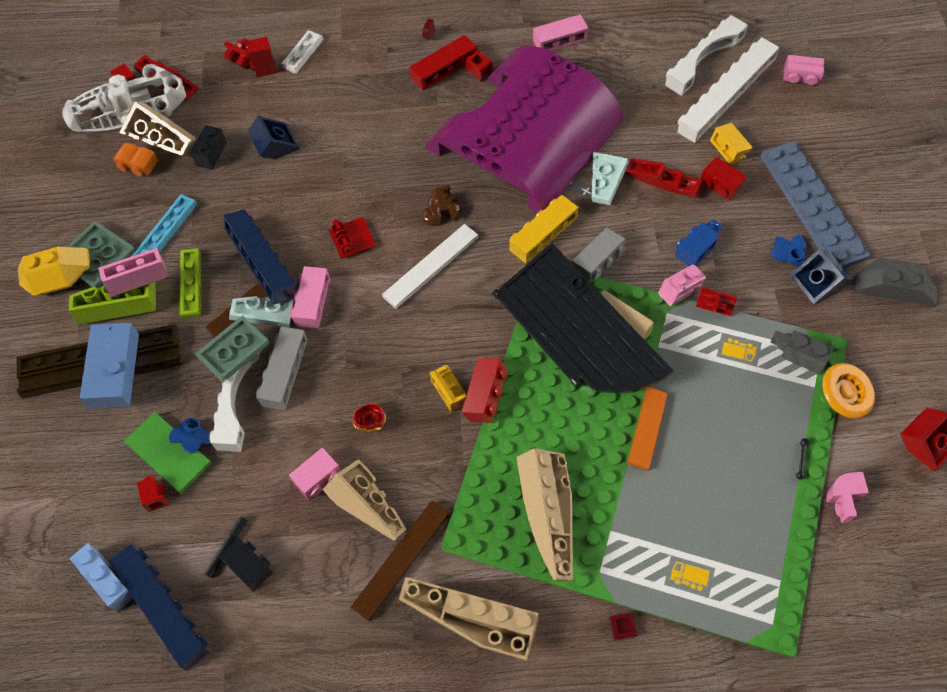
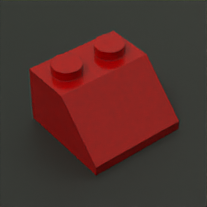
(928, 438)

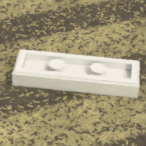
(302, 52)

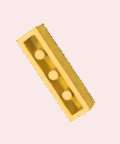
(543, 228)

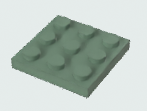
(103, 250)

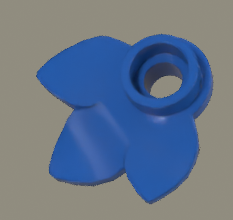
(787, 250)
(190, 435)

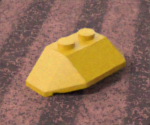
(52, 269)

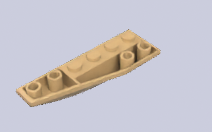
(549, 508)
(477, 619)

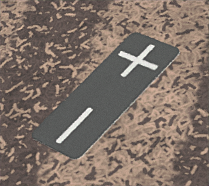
(580, 188)

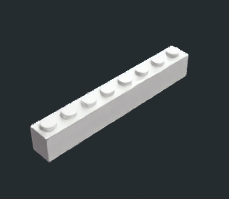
(727, 89)

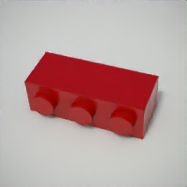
(485, 390)

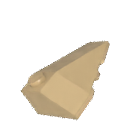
(357, 494)

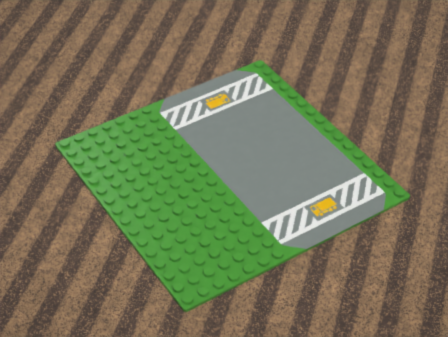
(717, 520)

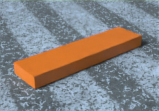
(647, 429)

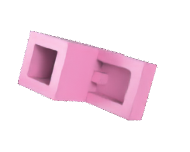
(843, 492)

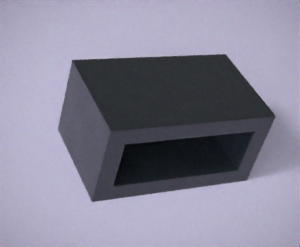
(208, 147)
(246, 564)

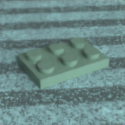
(232, 348)

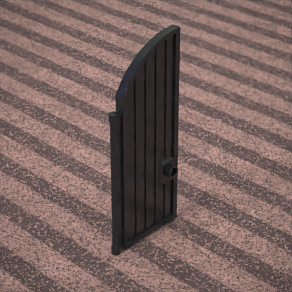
(580, 327)

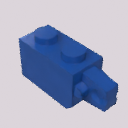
(698, 243)

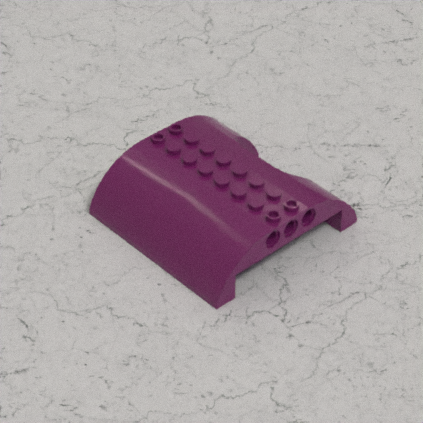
(536, 125)

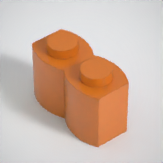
(135, 159)

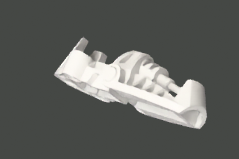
(118, 98)

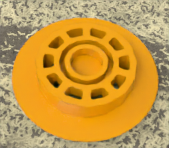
(853, 395)

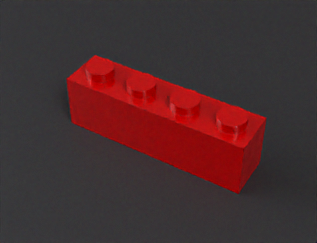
(442, 62)

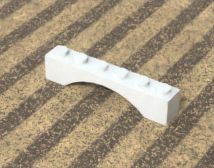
(726, 35)
(227, 431)

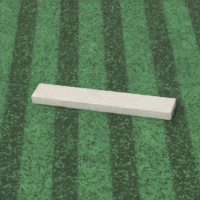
(430, 266)

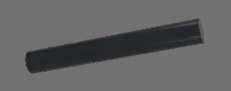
(229, 540)

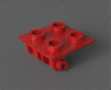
(351, 237)

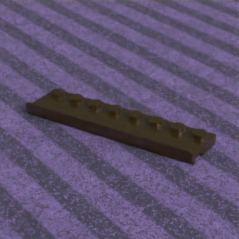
(64, 366)

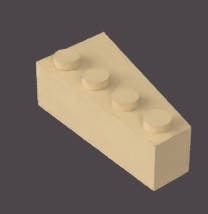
(156, 129)

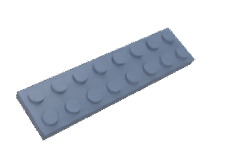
(814, 204)

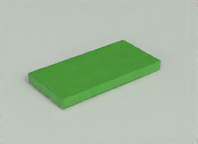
(166, 458)

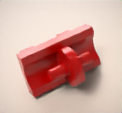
(233, 51)
(716, 301)

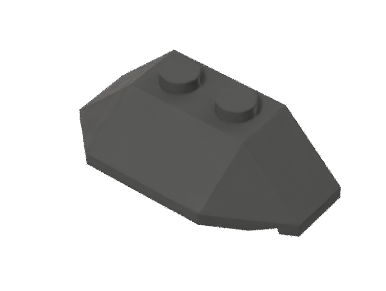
(896, 281)

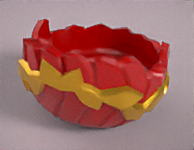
(369, 418)

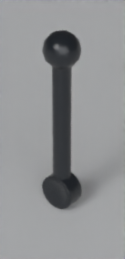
(804, 443)

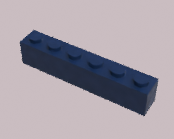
(259, 257)
(159, 607)

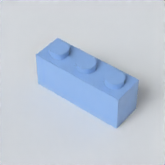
(102, 577)

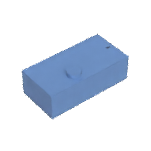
(109, 365)

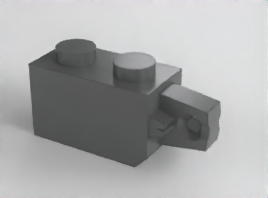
(803, 350)

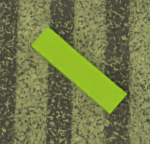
(190, 283)

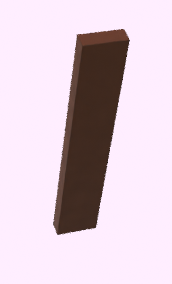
(400, 561)

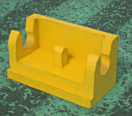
(730, 143)
(448, 387)

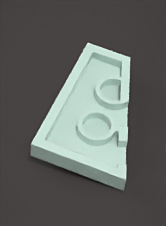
(606, 176)
(262, 311)

